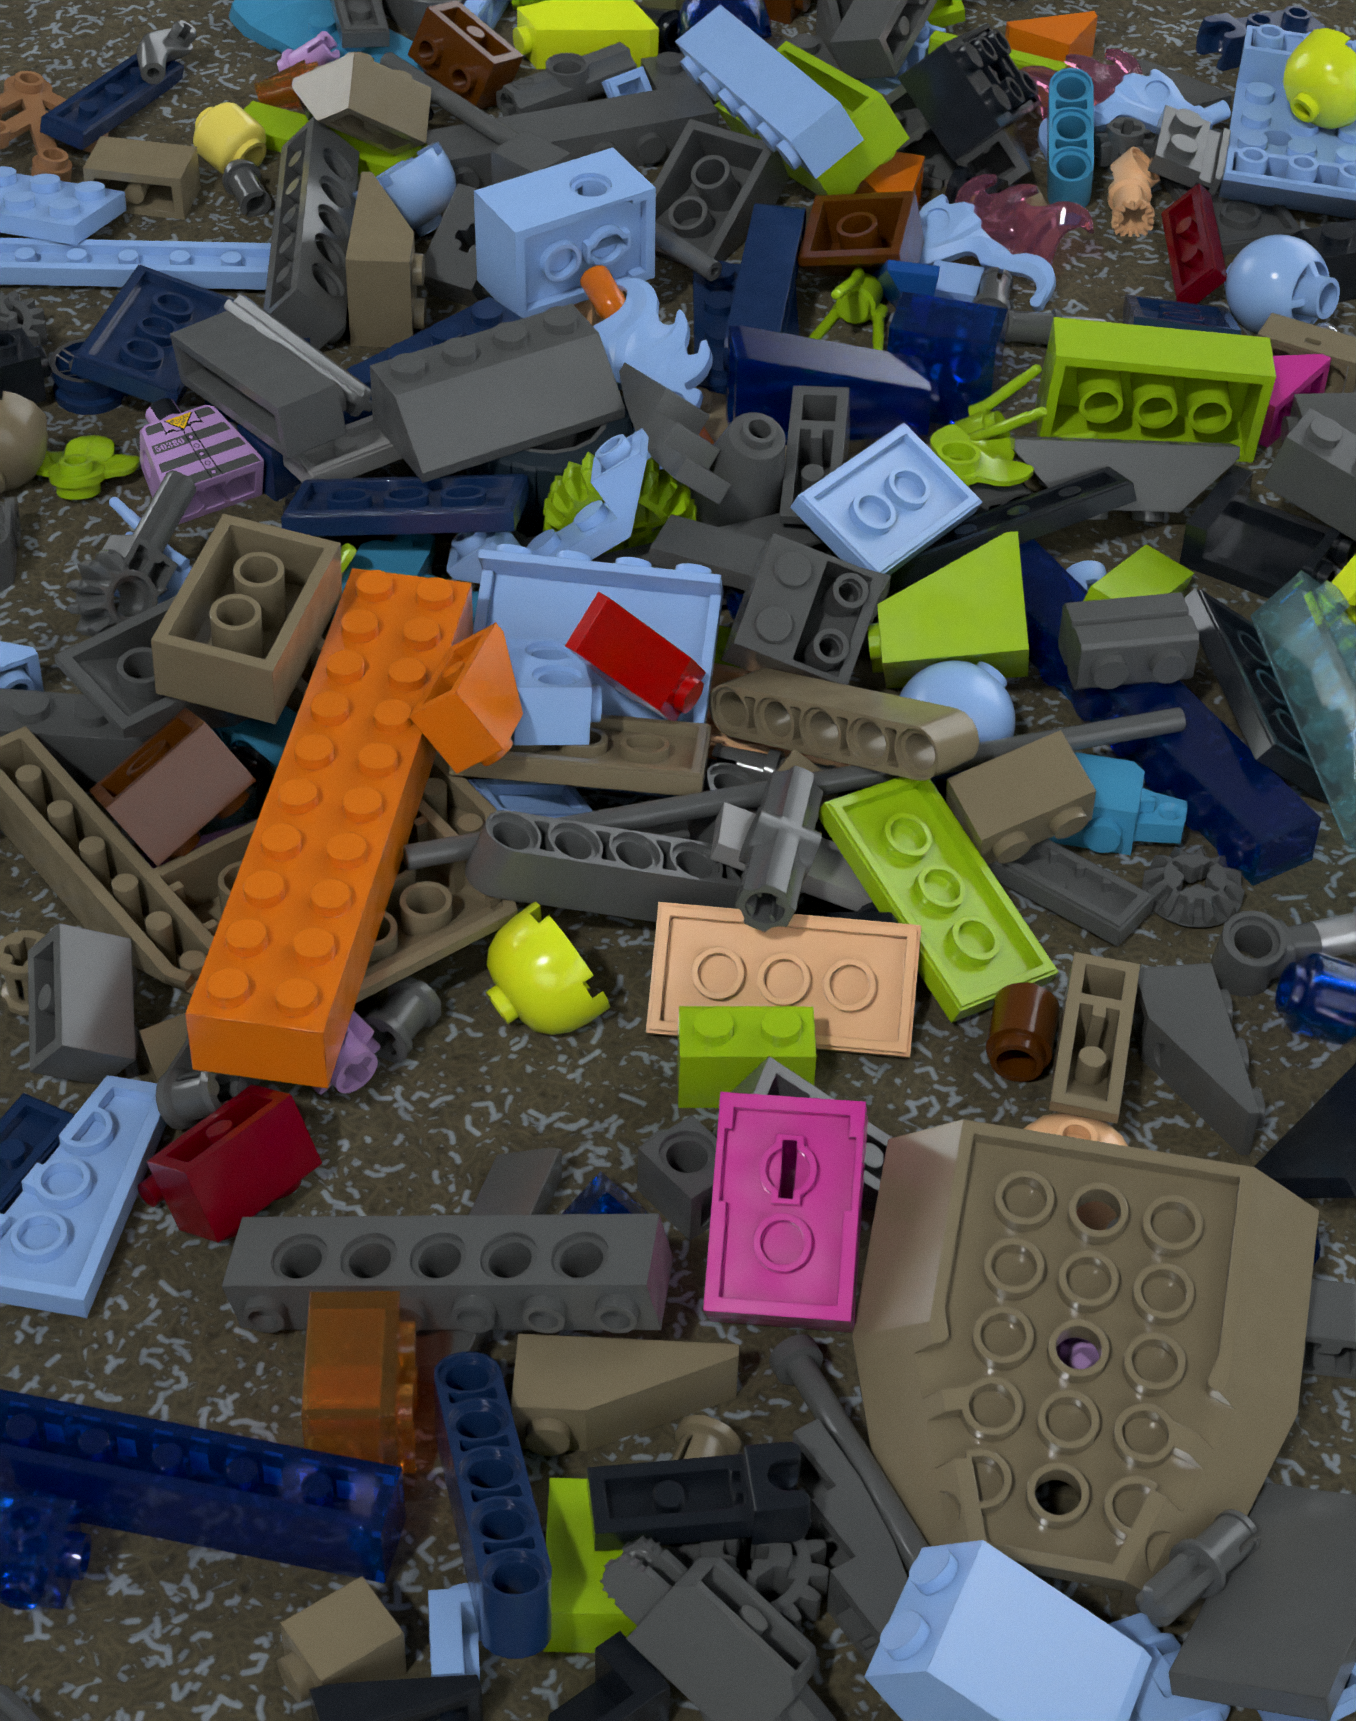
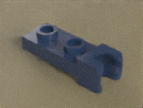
(1226, 34)

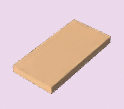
(849, 970)

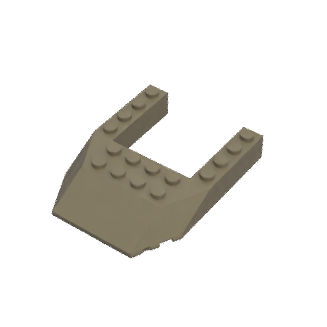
(178, 905)

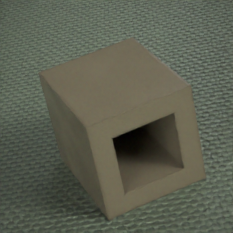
(341, 1641)

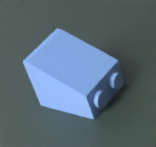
(999, 1645)

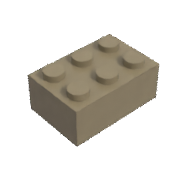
(247, 618)

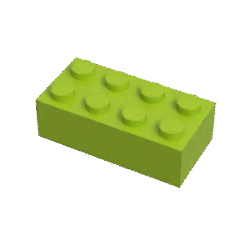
(866, 109)
(1155, 384)

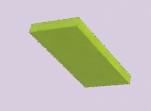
(931, 875)

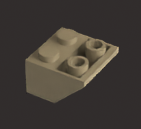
(367, 101)

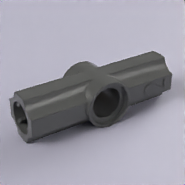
(566, 80)
(779, 849)

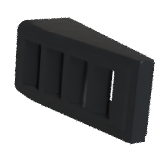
(400, 1700)

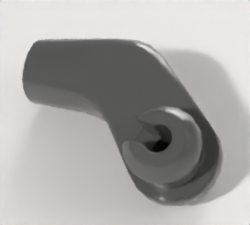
(162, 47)

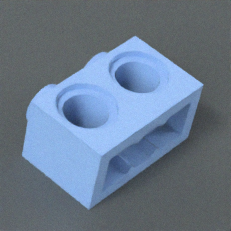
(553, 692)

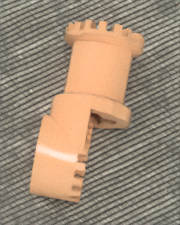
(1131, 194)

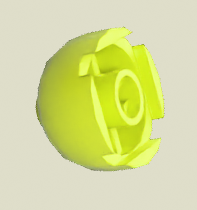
(1322, 80)
(540, 976)

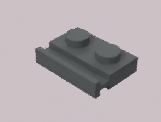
(1188, 149)

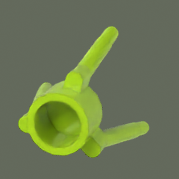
(856, 303)
(989, 425)

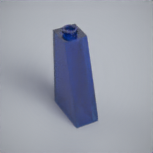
(881, 384)

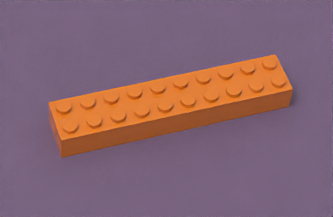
(327, 838)

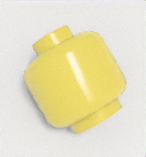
(227, 135)

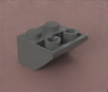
(803, 613)

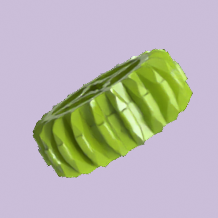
(657, 500)

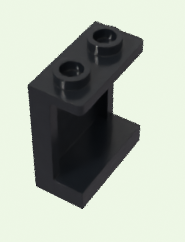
(1257, 543)

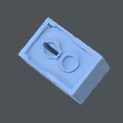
(556, 224)

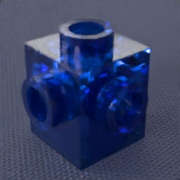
(40, 1549)

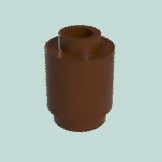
(1022, 1031)

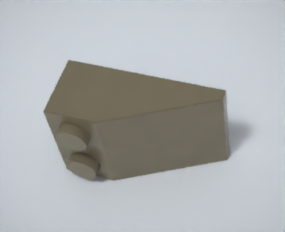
(382, 271)

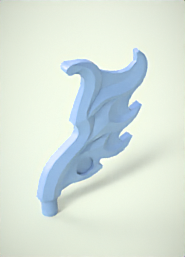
(655, 349)

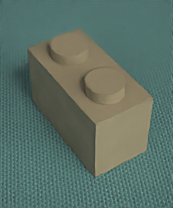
(154, 175)
(1022, 798)

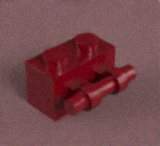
(232, 1164)

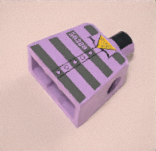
(204, 449)

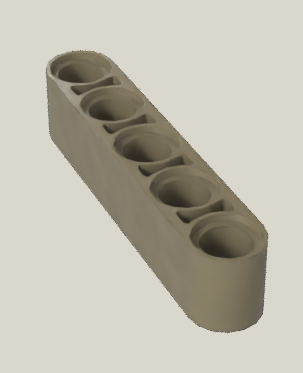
(844, 723)

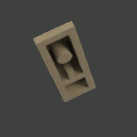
(1094, 1037)
(600, 1390)

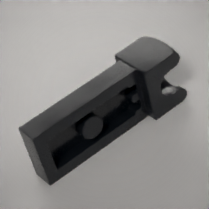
(701, 1499)

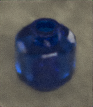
(1319, 998)

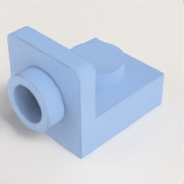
(453, 1632)

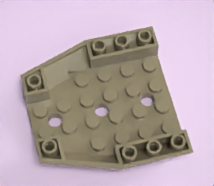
(1184, 1298)

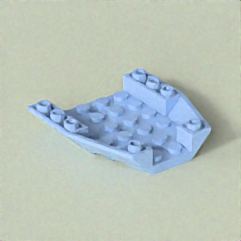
(1273, 152)

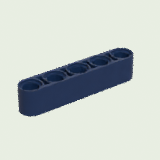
(767, 270)
(492, 1506)

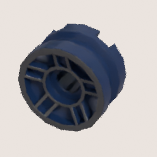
(78, 393)

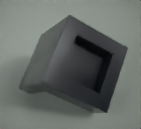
(623, 1688)

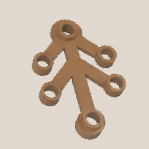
(30, 95)

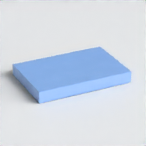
(886, 503)

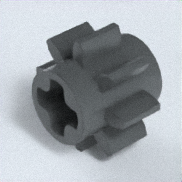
(1118, 138)

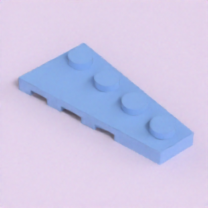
(77, 1203)

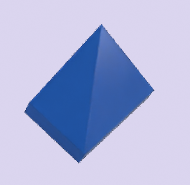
(906, 277)

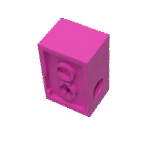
(786, 1212)

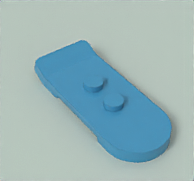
(294, 22)

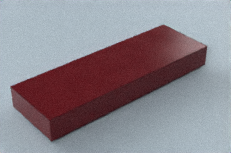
(1194, 245)

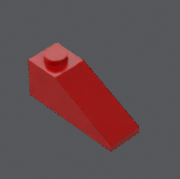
(636, 659)

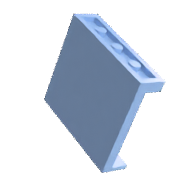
(551, 594)

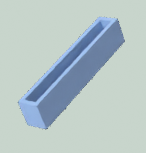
(767, 93)

